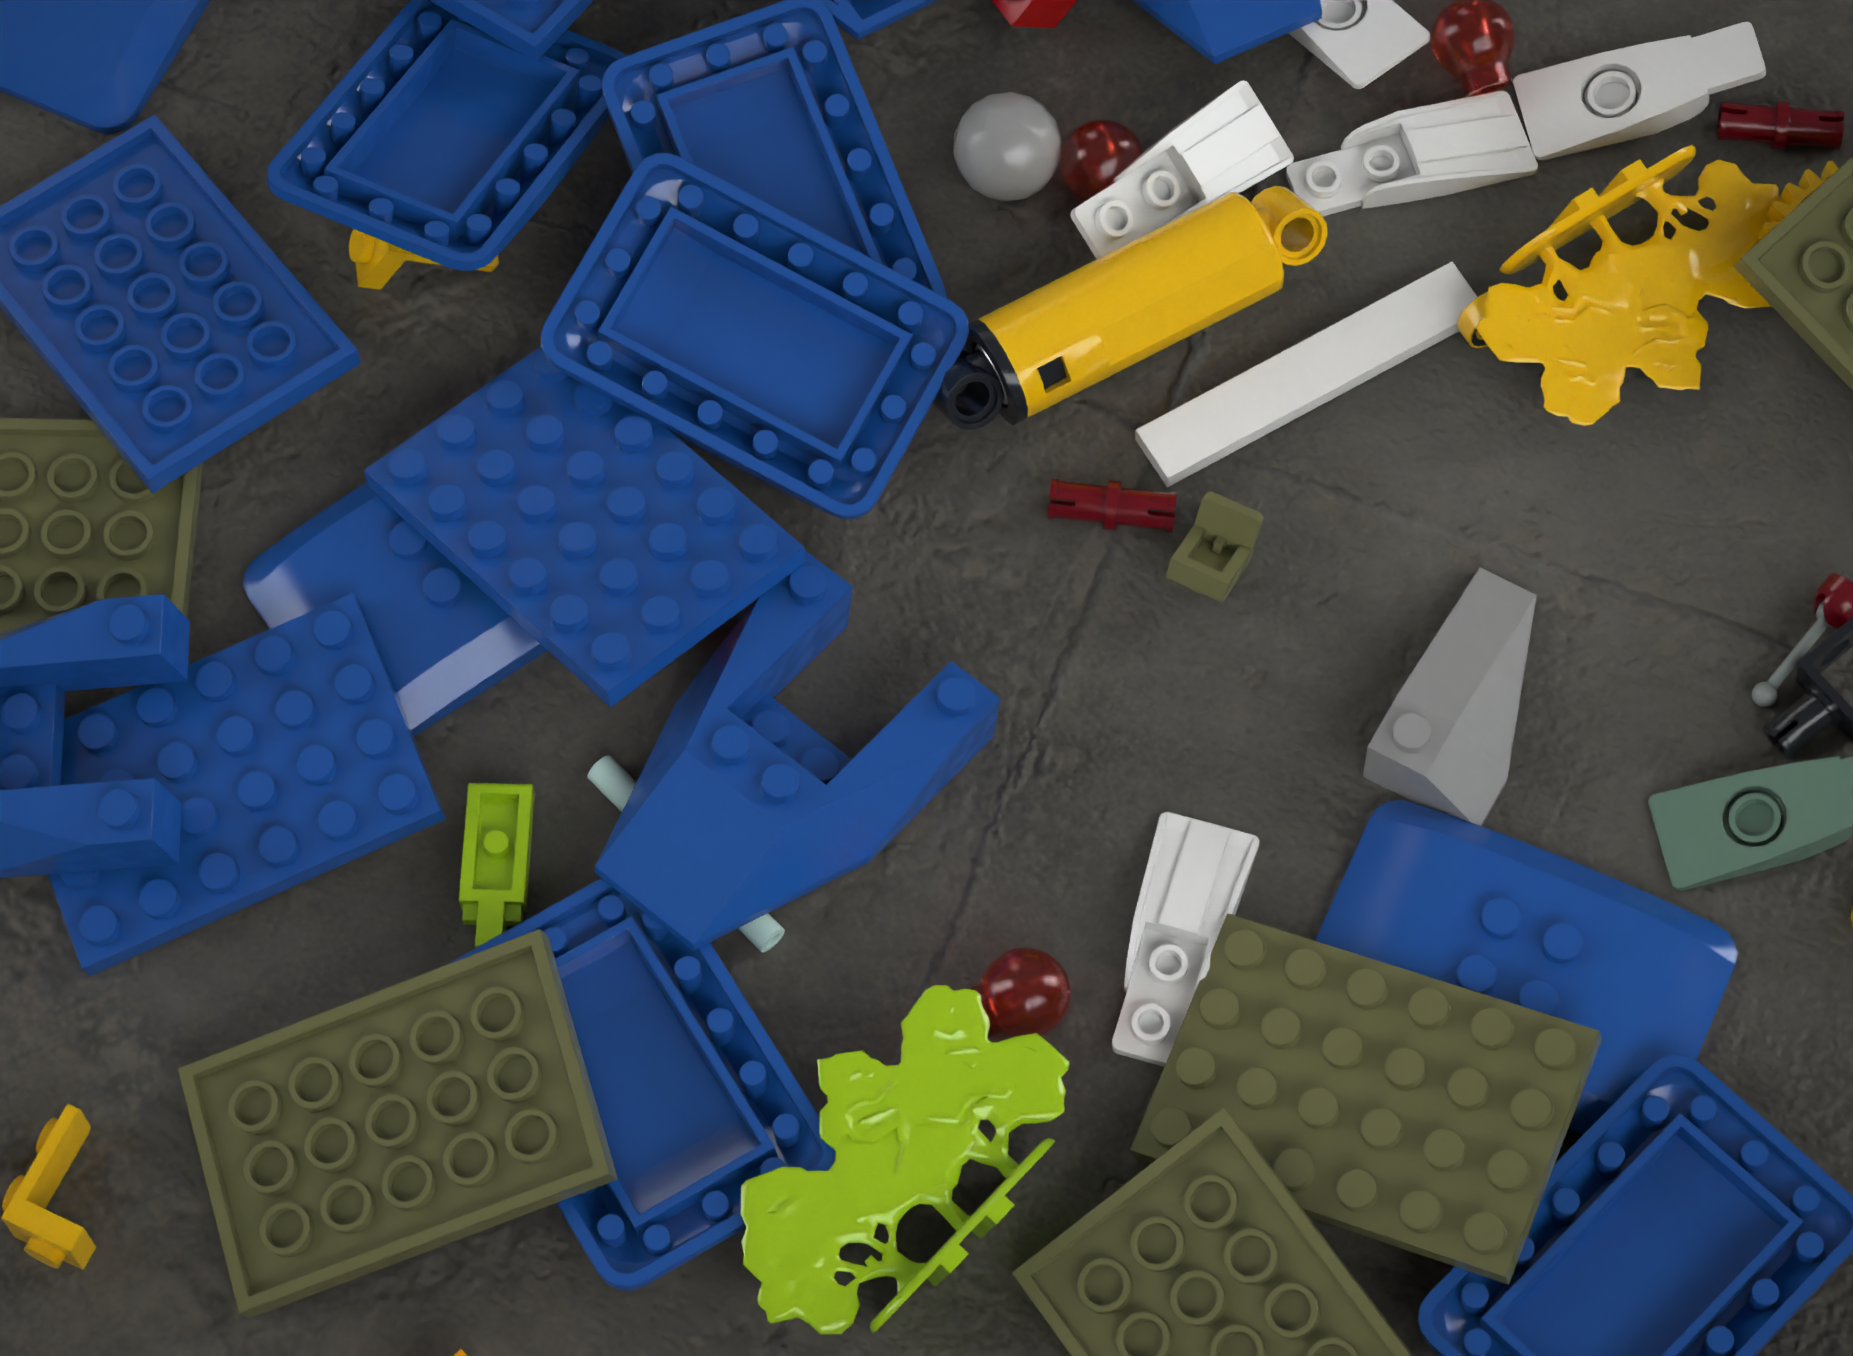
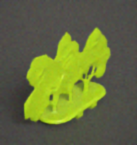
(898, 1146)

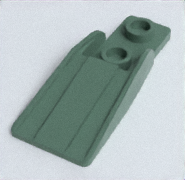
(1753, 820)

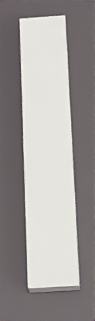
(1305, 375)

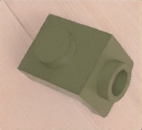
(1216, 547)

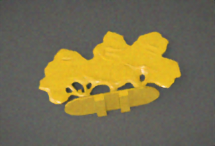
(1632, 301)

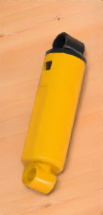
(1128, 305)

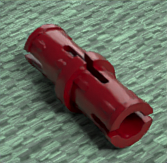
(1780, 125)
(1112, 505)

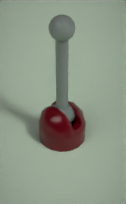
(1832, 609)

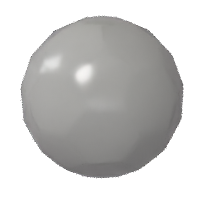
(1007, 146)

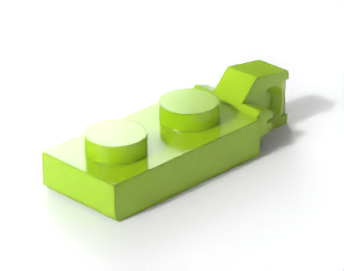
(496, 857)

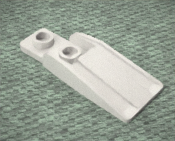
(1362, 38)
(1633, 89)
(1418, 156)
(1198, 161)
(1185, 895)

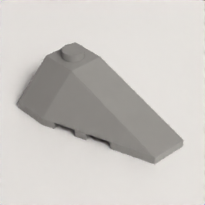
(1458, 711)

